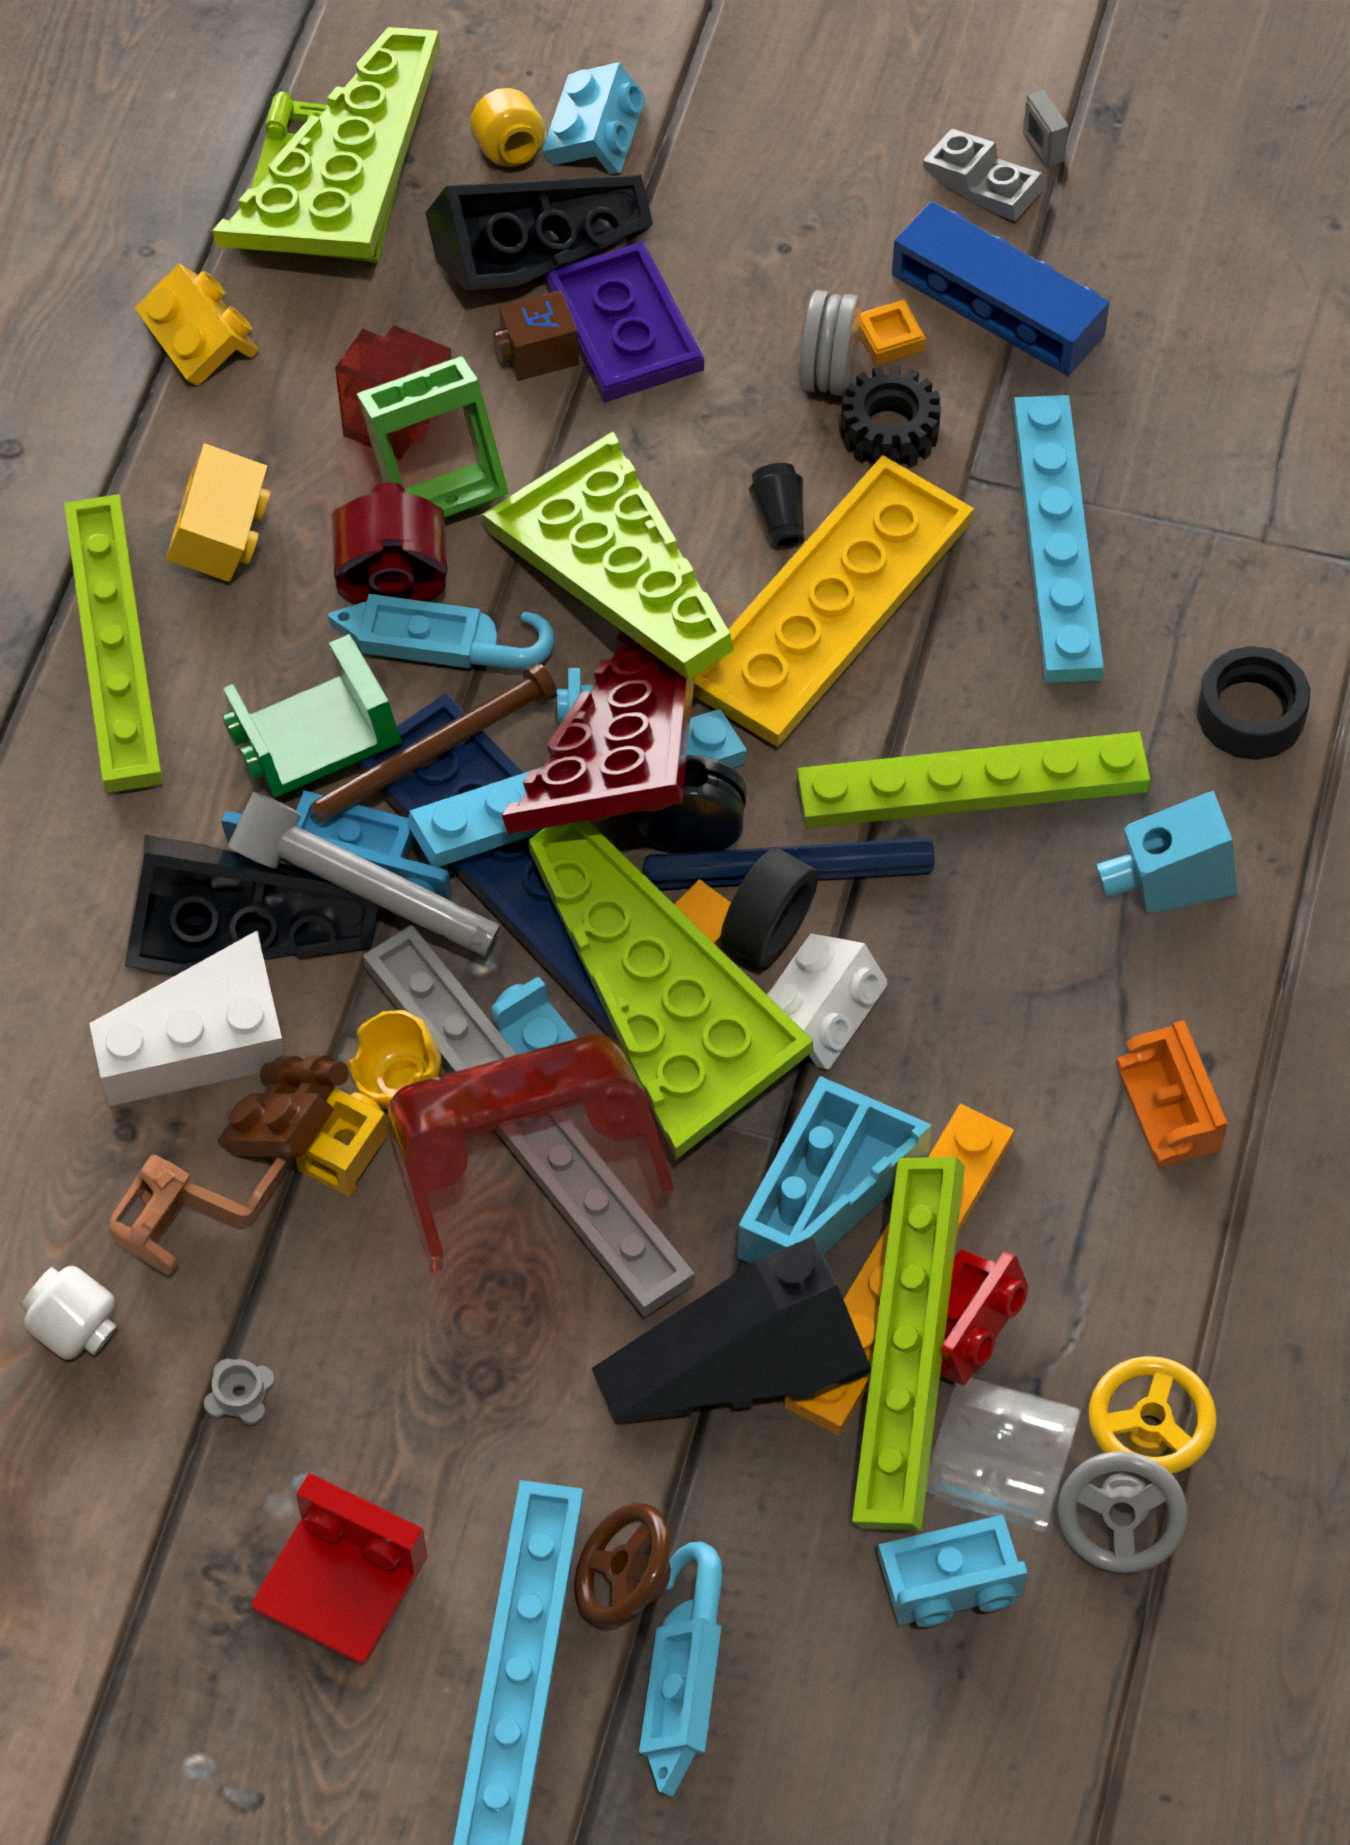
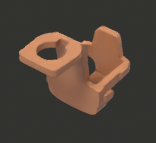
(164, 1192)

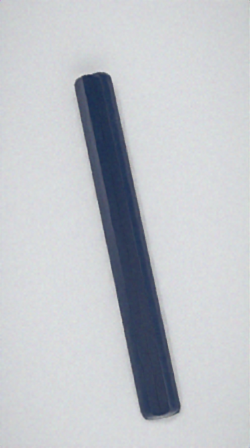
(829, 860)

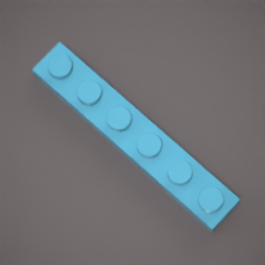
(1057, 540)
(473, 819)
(520, 1666)

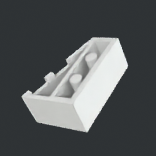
(191, 1029)

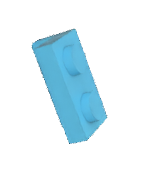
(595, 118)
(952, 1571)

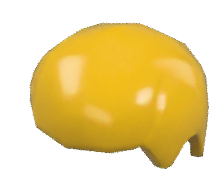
(393, 1053)

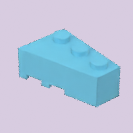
(829, 1171)

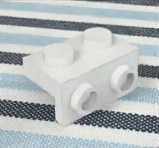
(829, 992)

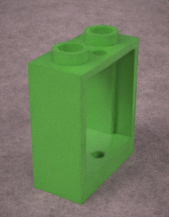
(424, 397)

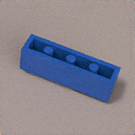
(1000, 288)

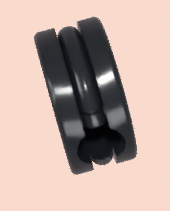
(709, 812)

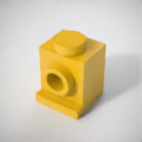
(338, 1164)

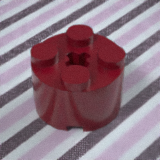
(389, 546)

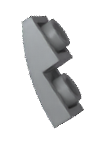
(974, 171)

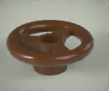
(637, 1569)

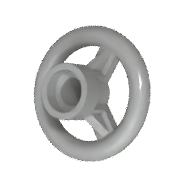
(1129, 1489)

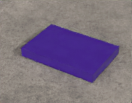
(626, 322)

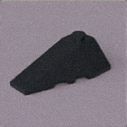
(527, 228)
(207, 898)
(750, 1338)

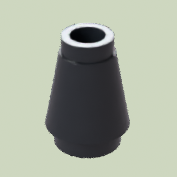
(779, 501)

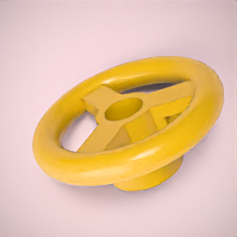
(1150, 1439)

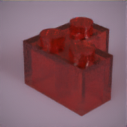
(376, 361)

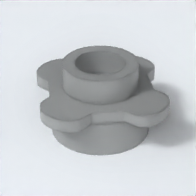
(233, 1374)

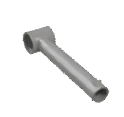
(271, 833)

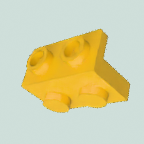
(195, 323)

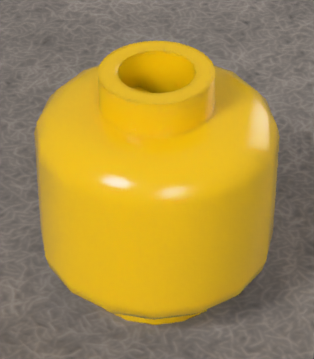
(507, 127)

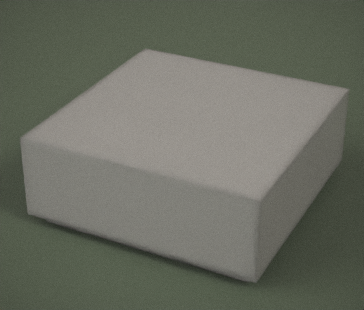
(1045, 128)

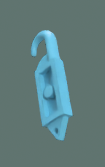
(437, 633)
(683, 1672)

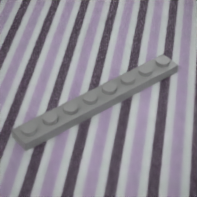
(545, 1145)

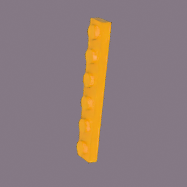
(980, 1147)

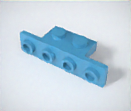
(369, 834)

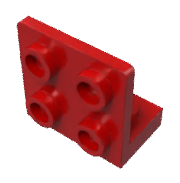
(341, 1571)

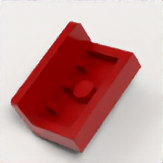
(978, 1308)

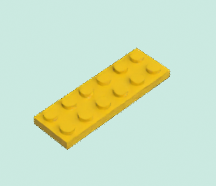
(832, 599)

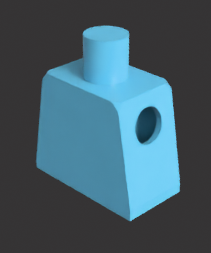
(1175, 857)

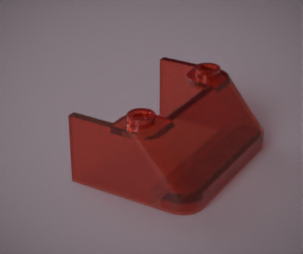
(437, 1113)

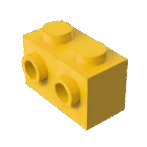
(218, 513)

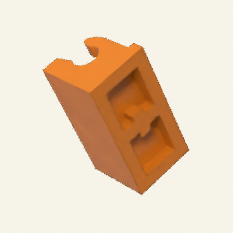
(1172, 1095)

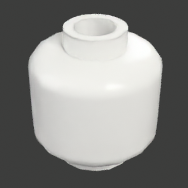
(69, 1312)

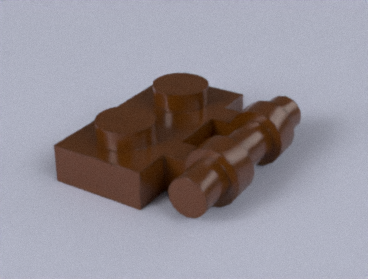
(288, 1112)

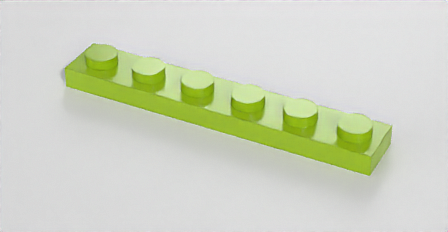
(113, 644)
(972, 780)
(909, 1344)

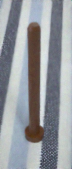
(536, 686)

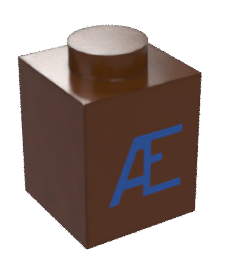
(537, 336)

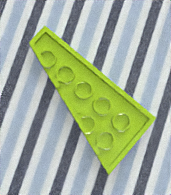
(341, 168)
(613, 551)
(678, 1004)

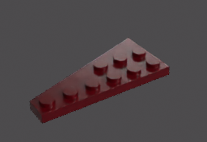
(614, 748)

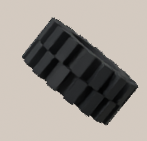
(890, 393)

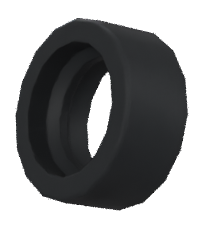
(1255, 666)
(769, 907)

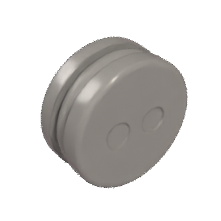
(830, 342)

